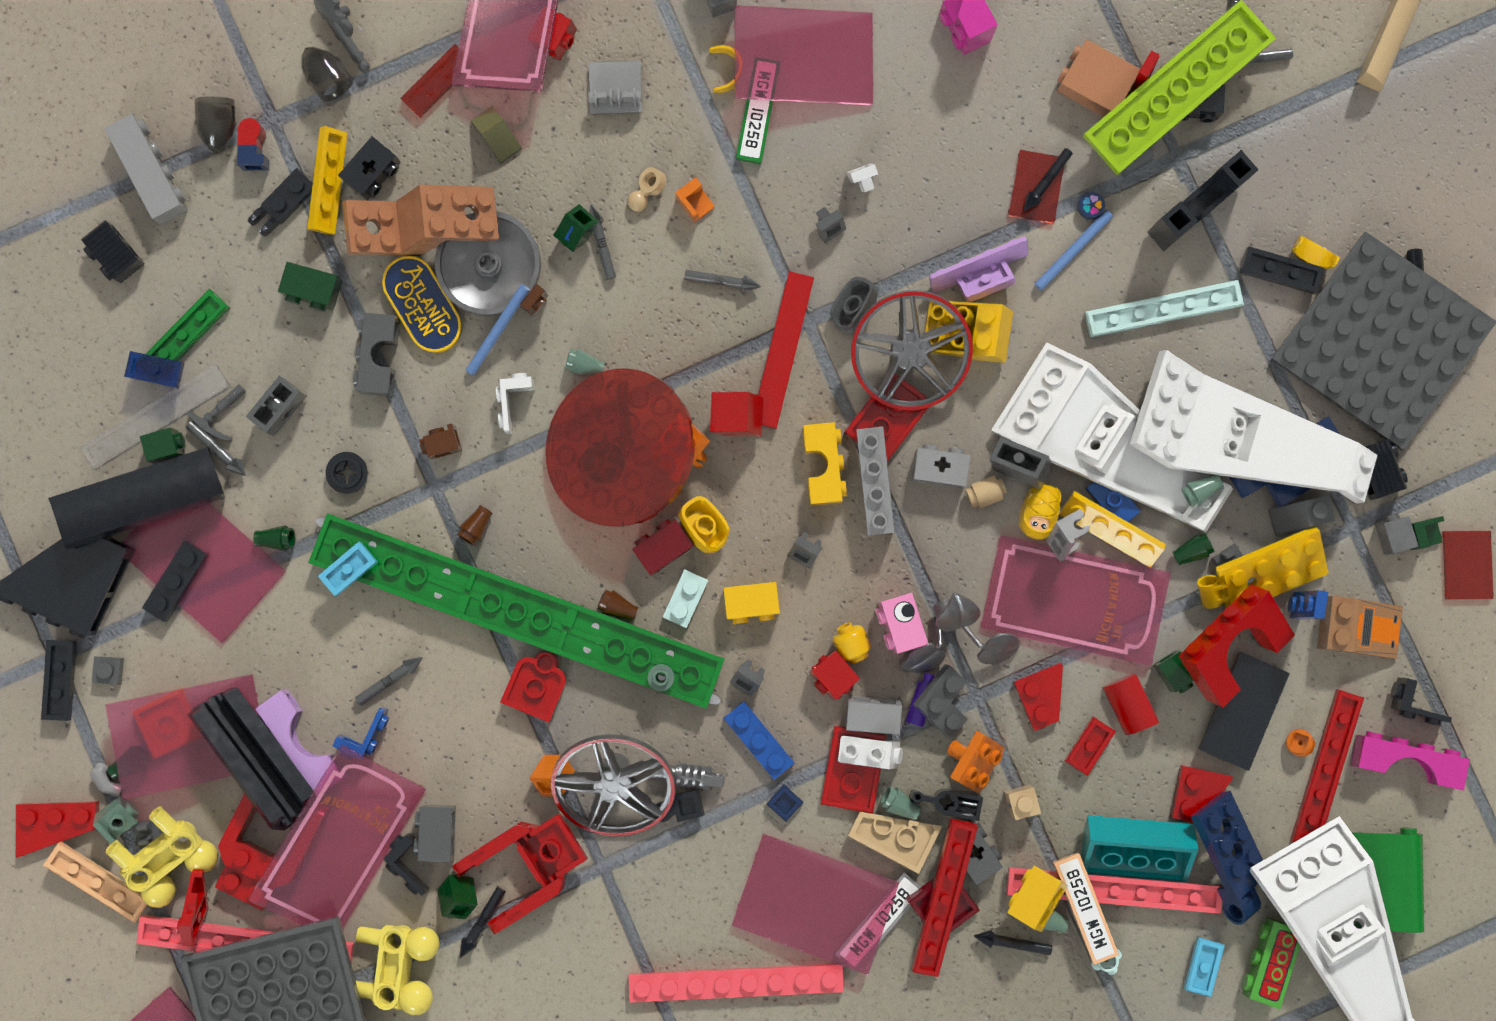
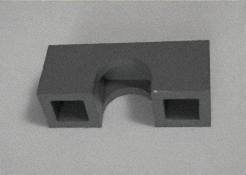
(376, 332)

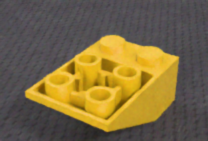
(988, 327)

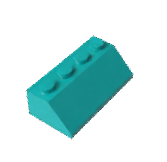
(1138, 848)

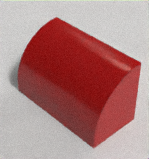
(1130, 704)

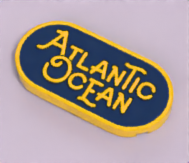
(422, 304)

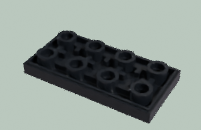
(1240, 725)

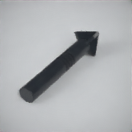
(1033, 197)
(991, 939)
(468, 943)

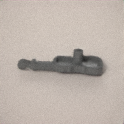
(342, 28)

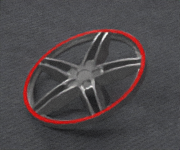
(911, 350)
(613, 783)

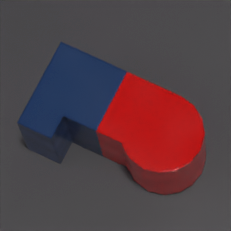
(249, 146)

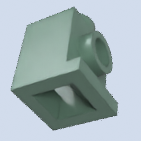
(118, 809)

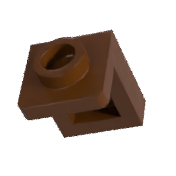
(534, 300)

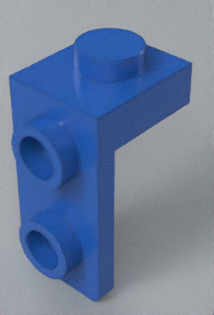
(369, 744)

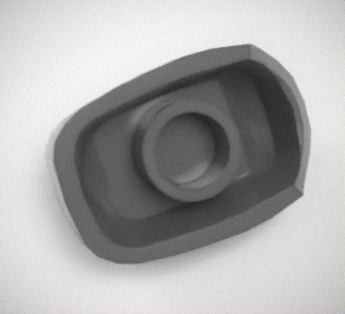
(852, 303)

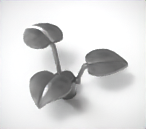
(953, 615)

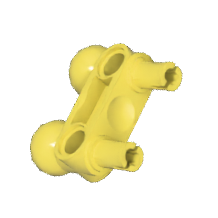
(162, 857)
(394, 967)

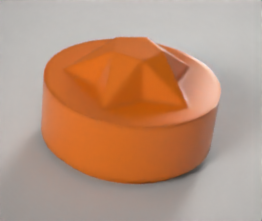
(1300, 743)

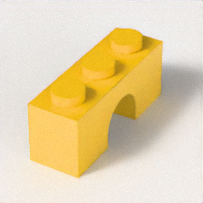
(824, 440)

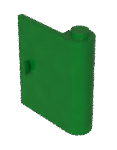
(1399, 875)

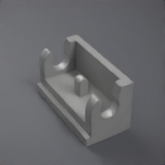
(1064, 535)
(873, 715)

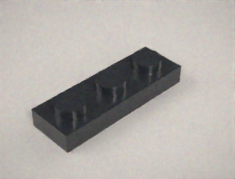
(1281, 270)
(175, 581)
(58, 680)

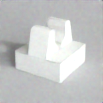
(863, 176)

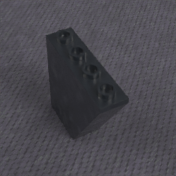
(70, 584)

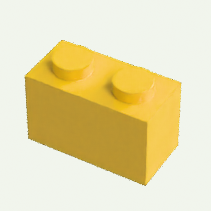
(751, 602)
(1036, 898)

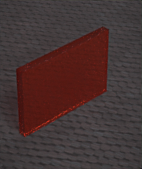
(1029, 172)
(1467, 565)

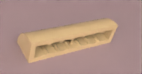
(1387, 43)

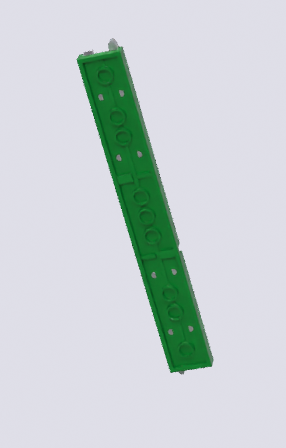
(521, 611)

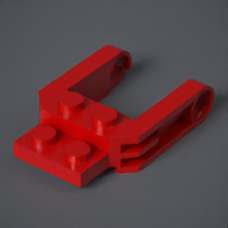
(548, 853)
(242, 859)

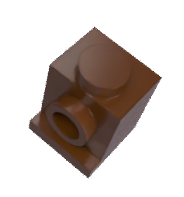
(441, 442)

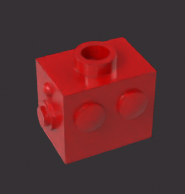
(562, 36)
(833, 675)

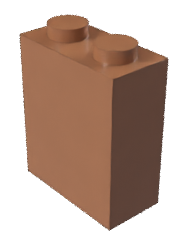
(1097, 78)

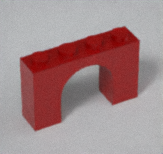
(1207, 654)

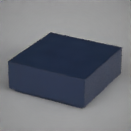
(784, 802)

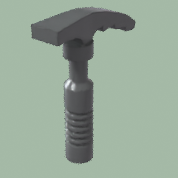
(221, 406)

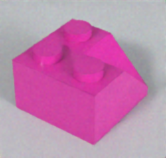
(969, 23)

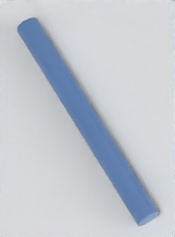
(1073, 250)
(497, 329)

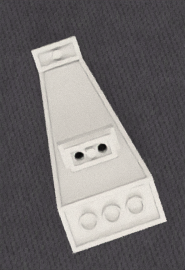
(1065, 413)
(1222, 431)
(1319, 892)

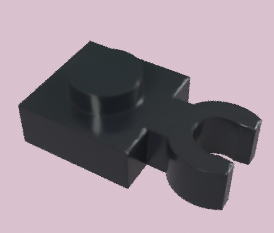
(685, 806)

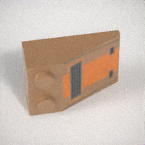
(1360, 627)

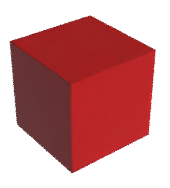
(736, 414)

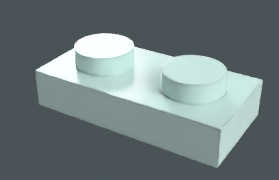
(685, 598)

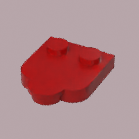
(535, 686)

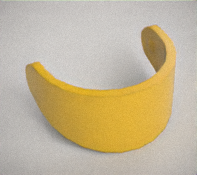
(730, 51)
(1313, 253)

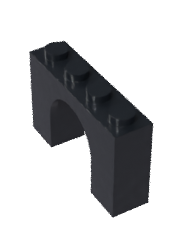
(1202, 201)

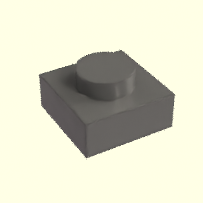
(107, 670)

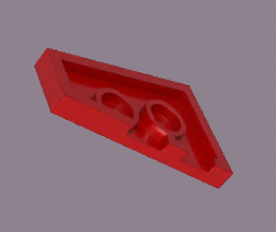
(49, 823)

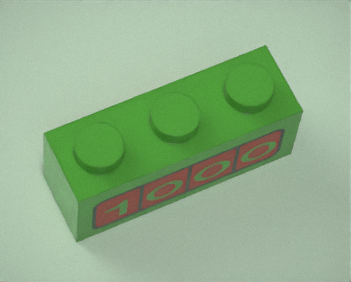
(1271, 964)

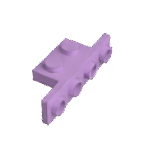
(981, 273)

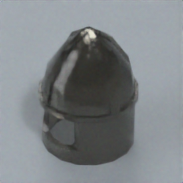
(324, 69)
(215, 121)

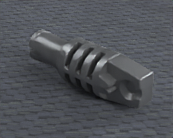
(693, 776)

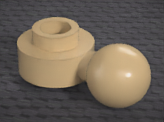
(651, 183)

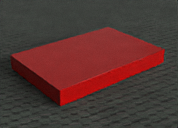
(896, 422)
(850, 784)

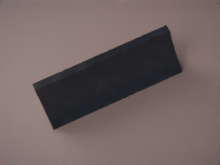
(136, 498)

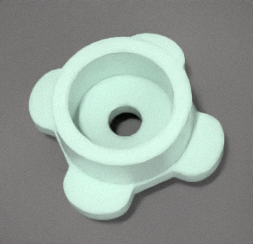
(1110, 966)

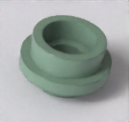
(669, 677)

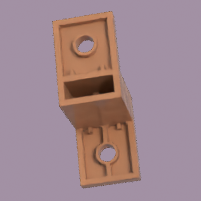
(420, 220)

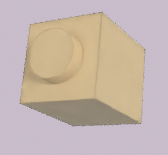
(1022, 802)

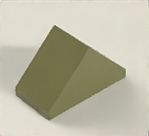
(496, 134)

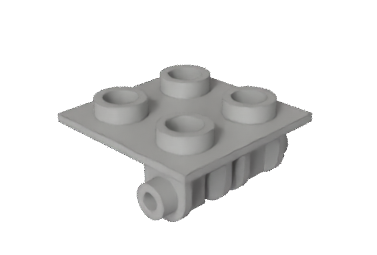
(615, 87)

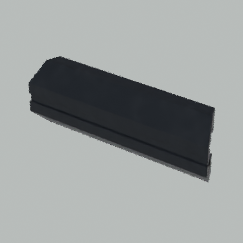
(252, 757)

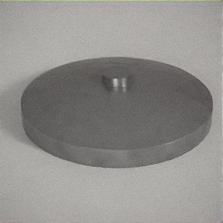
(487, 273)

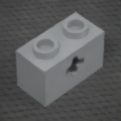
(953, 476)

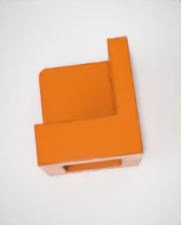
(694, 200)
(543, 772)

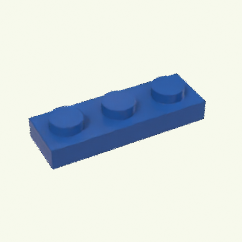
(1308, 605)
(759, 740)

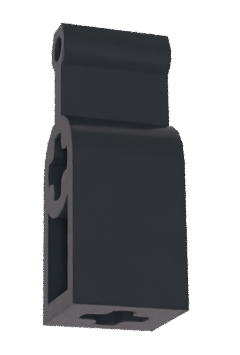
(954, 808)

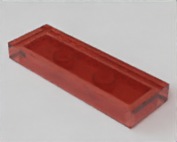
(432, 84)

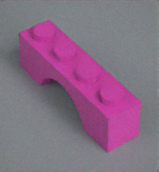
(1440, 768)

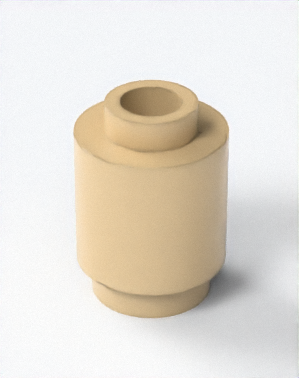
(986, 492)

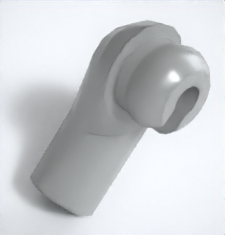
(102, 782)

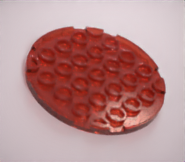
(620, 447)

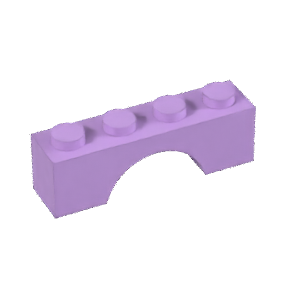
(281, 717)

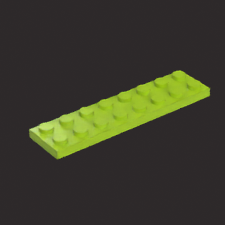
(1179, 87)

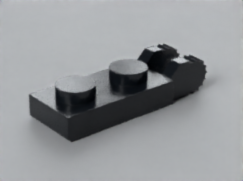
(282, 202)

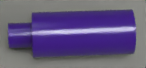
(914, 715)

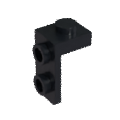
(1403, 695)
(396, 867)

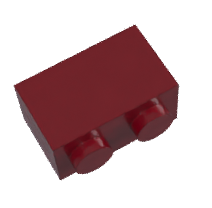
(662, 547)

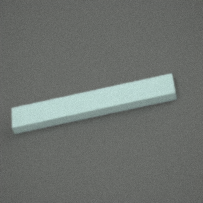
(1164, 309)

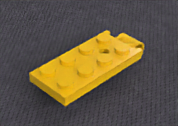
(1273, 567)

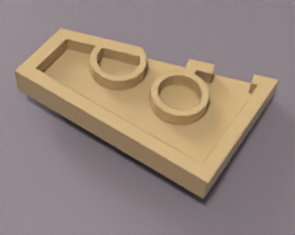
(897, 839)

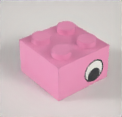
(901, 624)

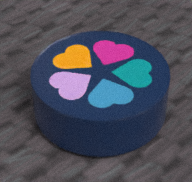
(1091, 205)

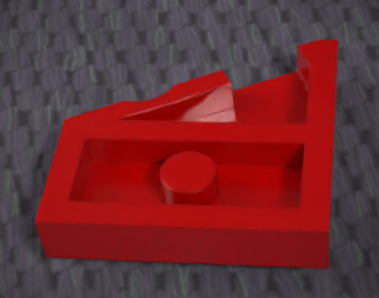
(1041, 695)
(1195, 790)
(194, 909)

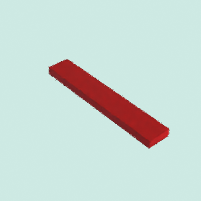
(784, 346)
(1328, 764)
(944, 897)

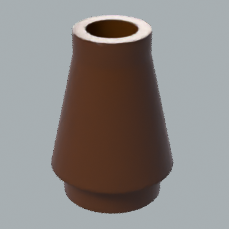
(474, 526)
(615, 605)

